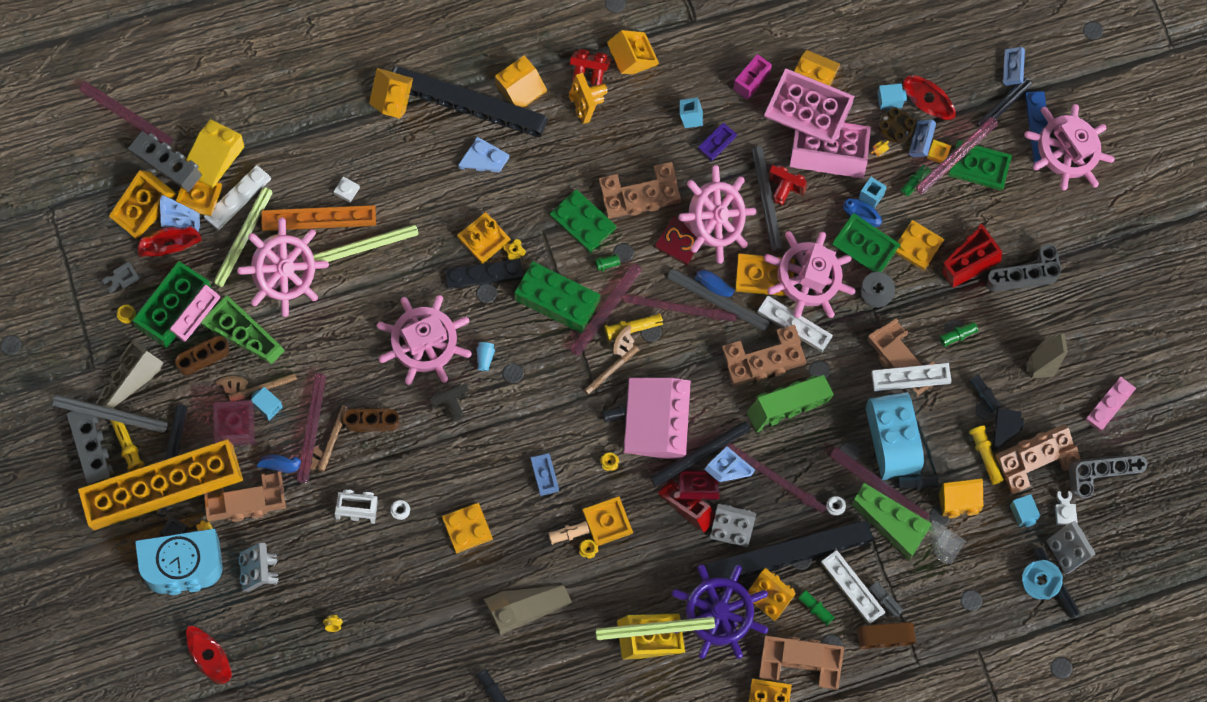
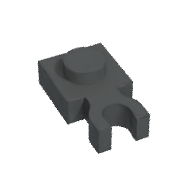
(122, 276)

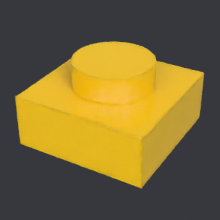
(938, 151)

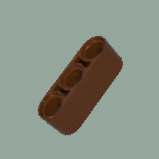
(206, 347)
(363, 414)
(886, 635)

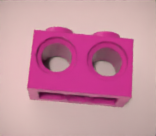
(752, 77)

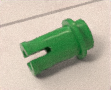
(607, 262)

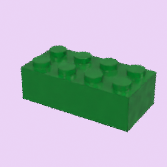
(557, 297)
(169, 303)

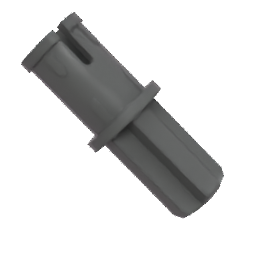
(886, 599)

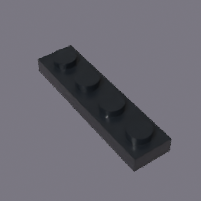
(484, 274)

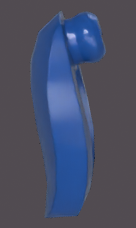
(863, 210)
(714, 283)
(279, 463)

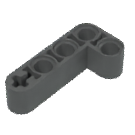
(1021, 272)
(1107, 469)

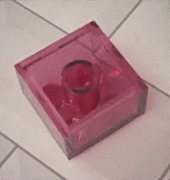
(235, 422)

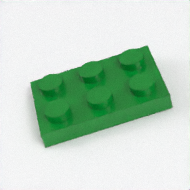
(982, 167)
(583, 221)
(866, 244)

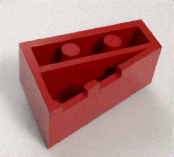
(972, 258)

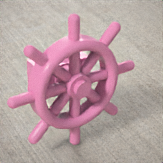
(1075, 142)
(709, 212)
(280, 266)
(812, 274)
(422, 336)

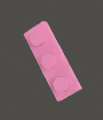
(194, 313)
(1110, 404)

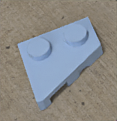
(484, 157)
(177, 215)
(728, 466)

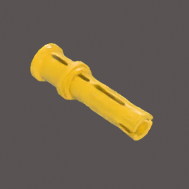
(637, 325)
(983, 446)
(129, 451)

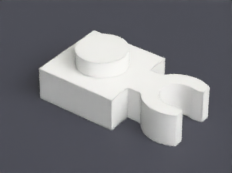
(1065, 511)

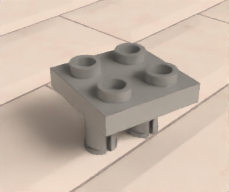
(733, 525)
(1070, 547)
(254, 567)

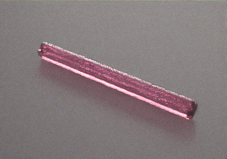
(125, 113)
(956, 155)
(606, 309)
(311, 428)
(876, 482)

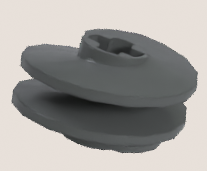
(886, 286)

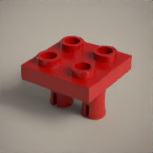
(597, 62)
(786, 183)

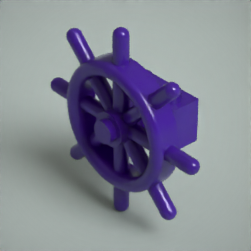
(718, 607)

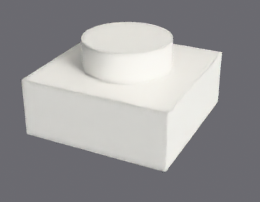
(346, 189)

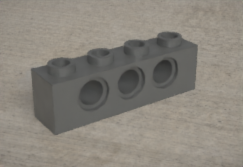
(184, 178)
(83, 440)

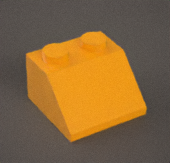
(632, 52)
(817, 67)
(520, 83)
(390, 93)
(961, 498)

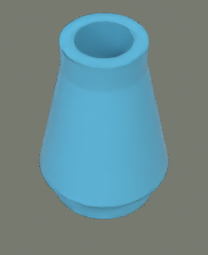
(484, 355)

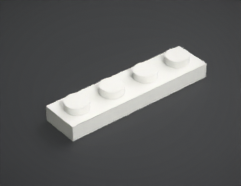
(238, 197)
(784, 317)
(911, 377)
(852, 587)

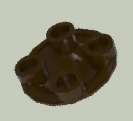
(896, 125)

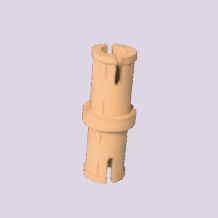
(568, 532)

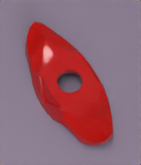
(917, 87)
(155, 243)
(216, 668)

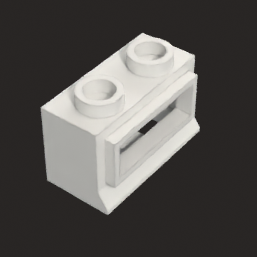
(356, 513)

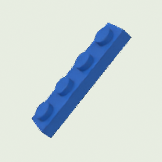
(1036, 120)

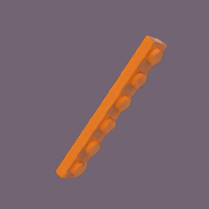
(320, 217)

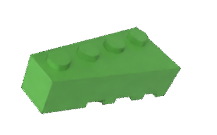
(240, 329)
(789, 401)
(892, 520)

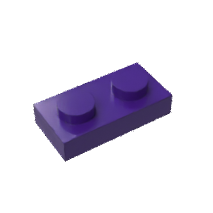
(717, 142)

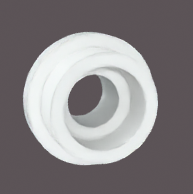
(836, 500)
(400, 504)

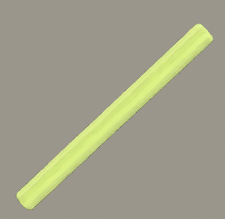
(242, 237)
(366, 244)
(655, 628)

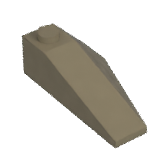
(1047, 356)
(135, 370)
(522, 606)

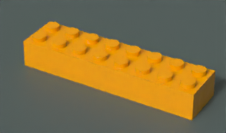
(160, 484)

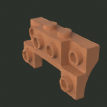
(640, 196)
(893, 351)
(765, 362)
(1035, 453)
(246, 502)
(802, 655)

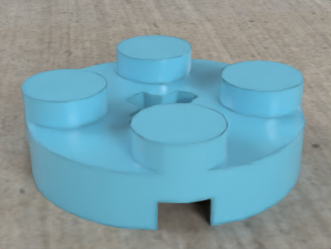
(1053, 578)

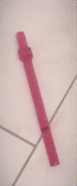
(717, 315)
(807, 498)

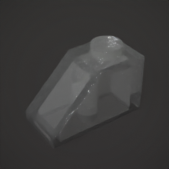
(945, 542)

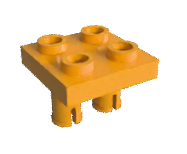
(586, 97)
(483, 238)
(778, 594)
(769, 691)

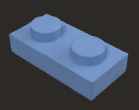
(1013, 66)
(922, 138)
(544, 474)

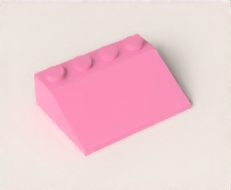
(809, 106)
(845, 157)
(657, 417)

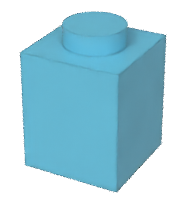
(891, 96)
(691, 112)
(872, 192)
(266, 403)
(1025, 511)

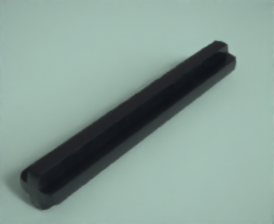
(1007, 101)
(1063, 594)

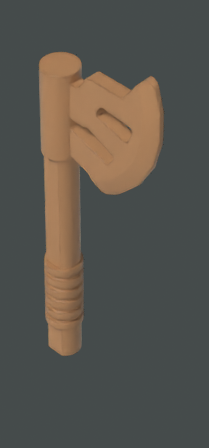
(625, 356)
(243, 392)
(321, 464)

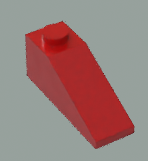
(693, 510)

